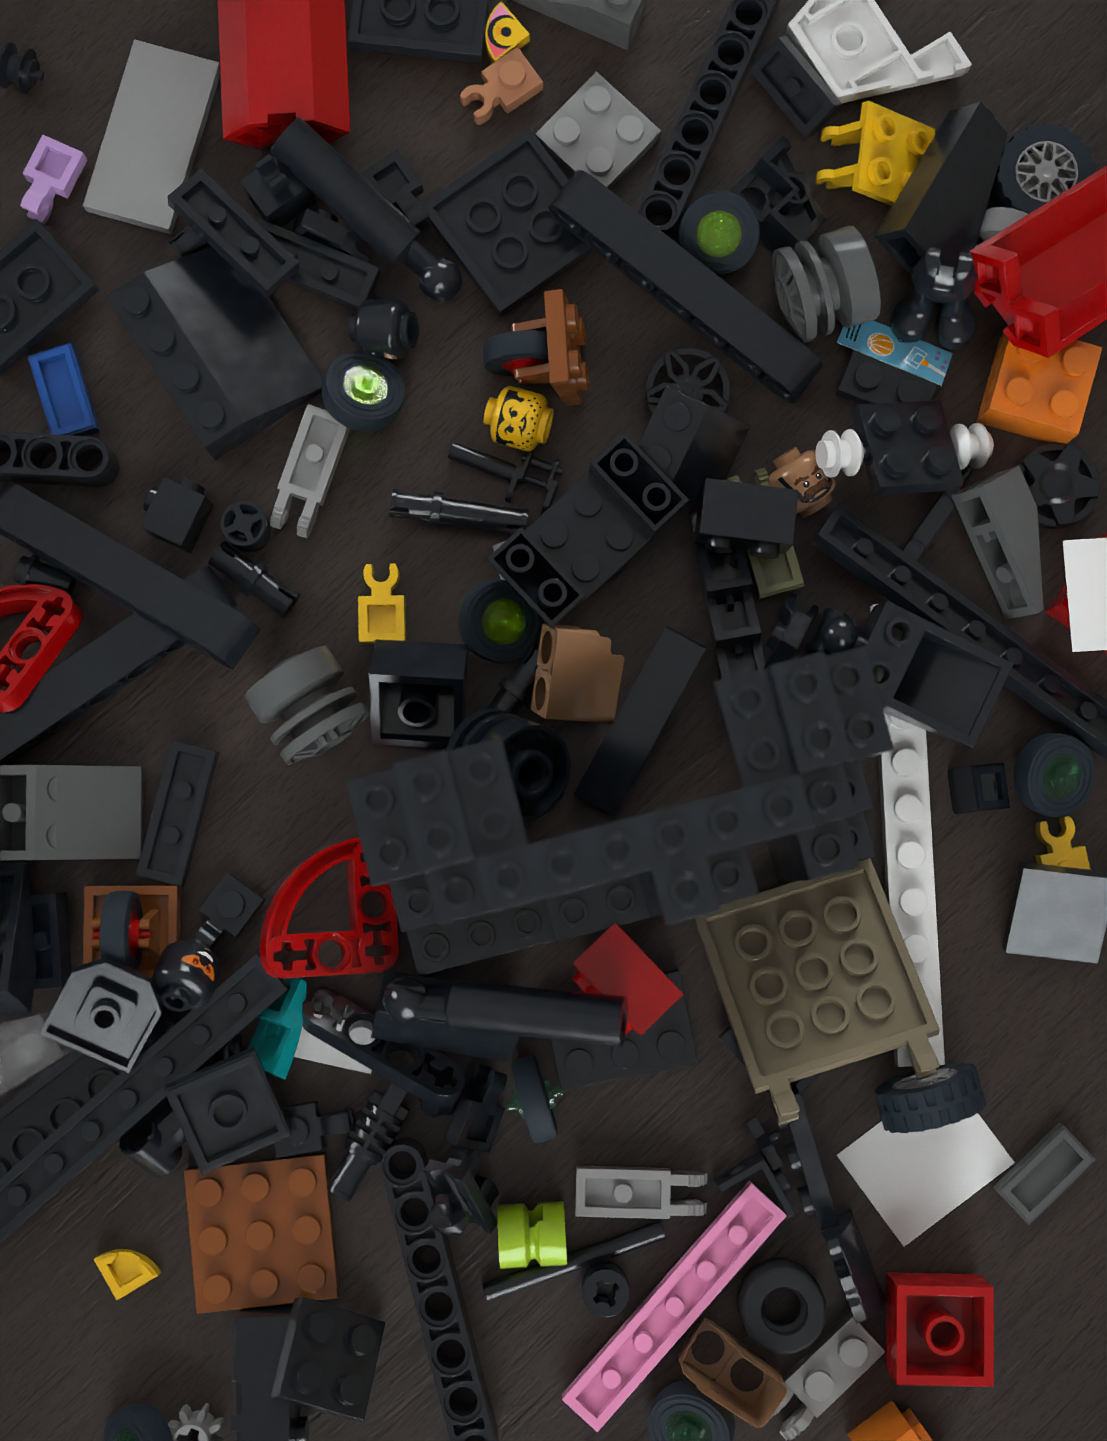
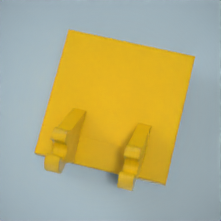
(887, 152)

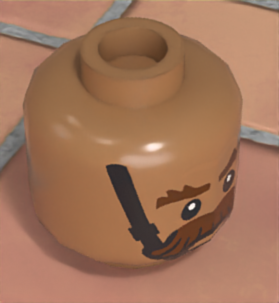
(803, 474)

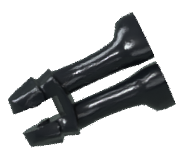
(942, 284)

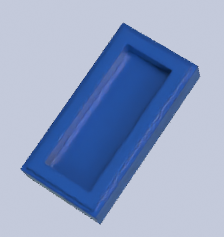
(63, 391)

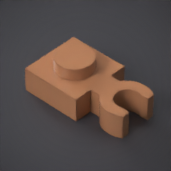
(507, 83)

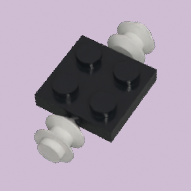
(905, 448)

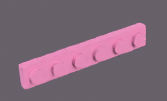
(673, 1306)

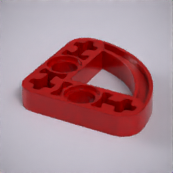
(42, 604)
(350, 942)

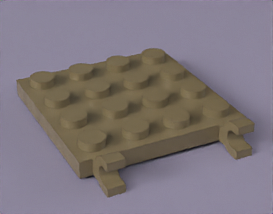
(817, 981)

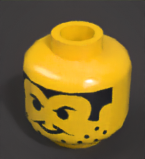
(519, 418)

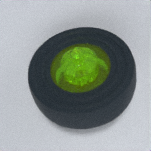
(719, 231)
(363, 391)
(498, 622)

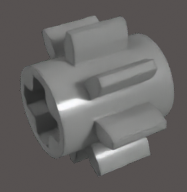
(199, 1420)

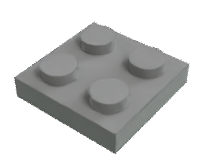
(598, 132)

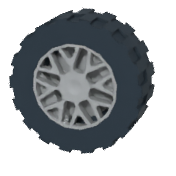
(1040, 167)
(931, 1102)

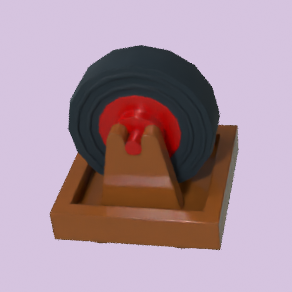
(544, 350)
(130, 924)

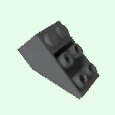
(71, 812)

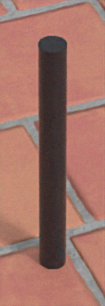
(575, 1261)

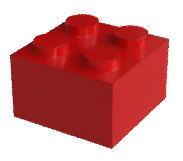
(622, 969)
(939, 1329)

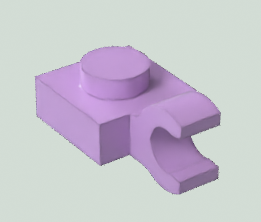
(51, 171)

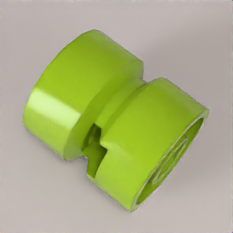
(531, 1234)

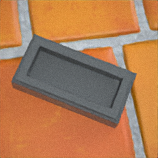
(1044, 1173)

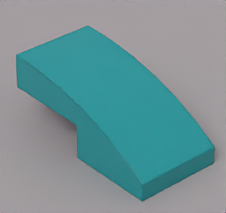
(280, 1029)

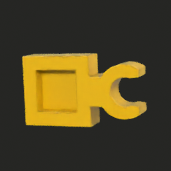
(381, 614)
(1059, 848)

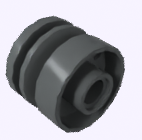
(826, 284)
(302, 697)

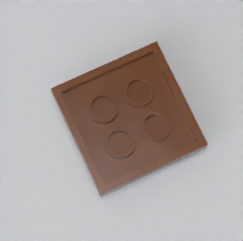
(261, 1233)

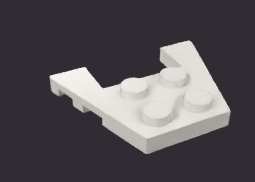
(862, 54)

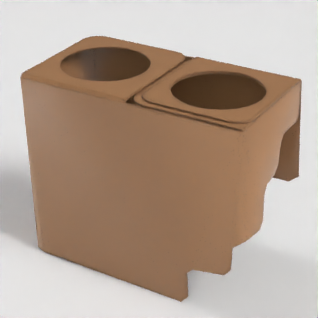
(576, 676)
(753, 1406)

